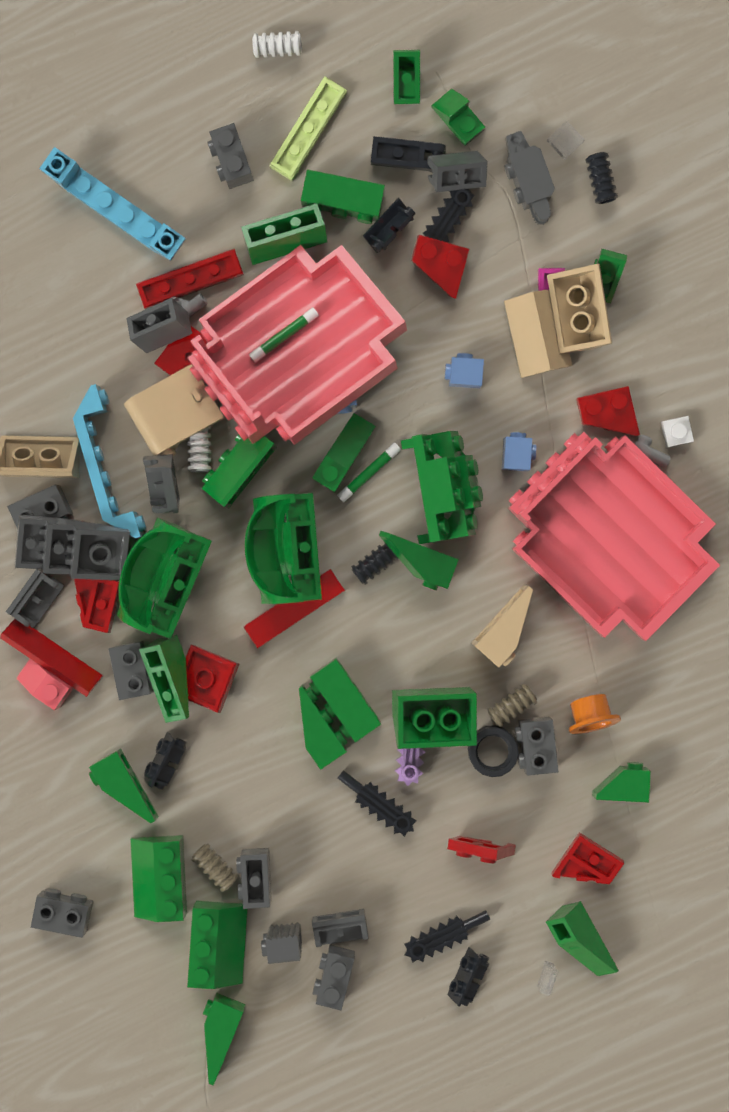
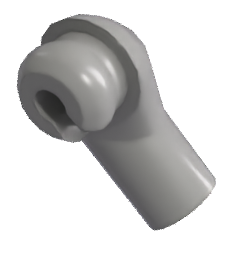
(193, 305)
(654, 455)

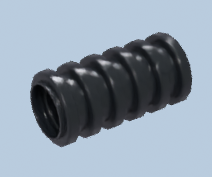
(601, 178)
(374, 563)

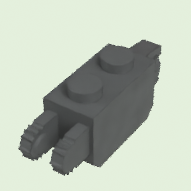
(530, 177)

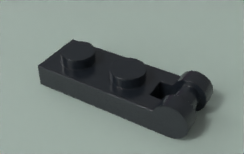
(403, 153)

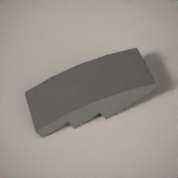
(71, 547)

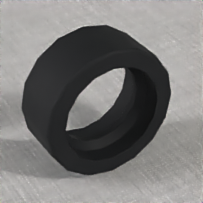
(508, 764)

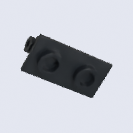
(388, 224)
(158, 771)
(462, 988)

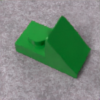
(406, 76)
(457, 115)
(611, 269)

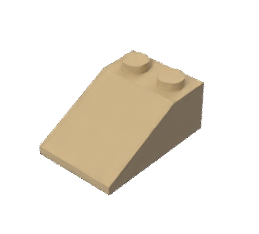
(503, 632)

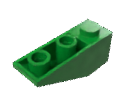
(319, 736)
(580, 938)

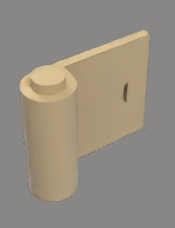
(170, 413)

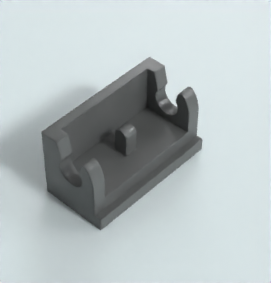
(458, 171)
(162, 483)
(35, 598)
(340, 927)

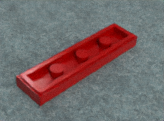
(190, 278)
(287, 614)
(51, 657)

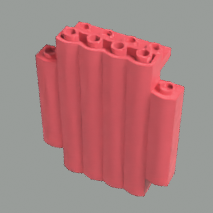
(315, 368)
(612, 535)

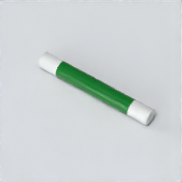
(283, 335)
(370, 471)

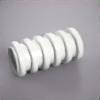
(277, 44)
(199, 451)

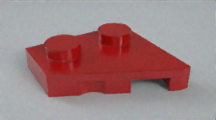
(441, 262)
(609, 410)
(97, 603)
(482, 848)
(588, 862)

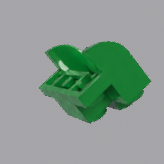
(446, 485)
(283, 548)
(160, 576)

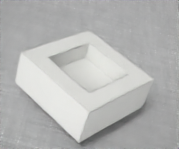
(677, 431)

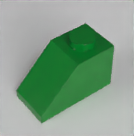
(626, 784)

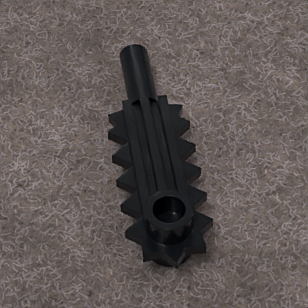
(449, 215)
(378, 803)
(445, 935)

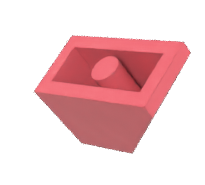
(44, 685)

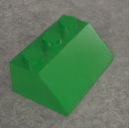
(237, 469)
(435, 717)
(159, 878)
(217, 945)

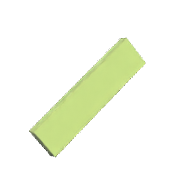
(308, 128)

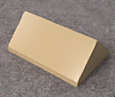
(579, 309)
(535, 334)
(39, 456)

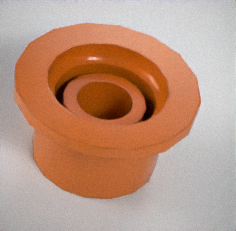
(592, 714)

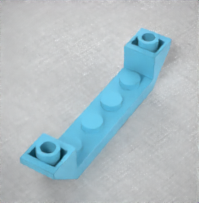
(111, 205)
(92, 405)

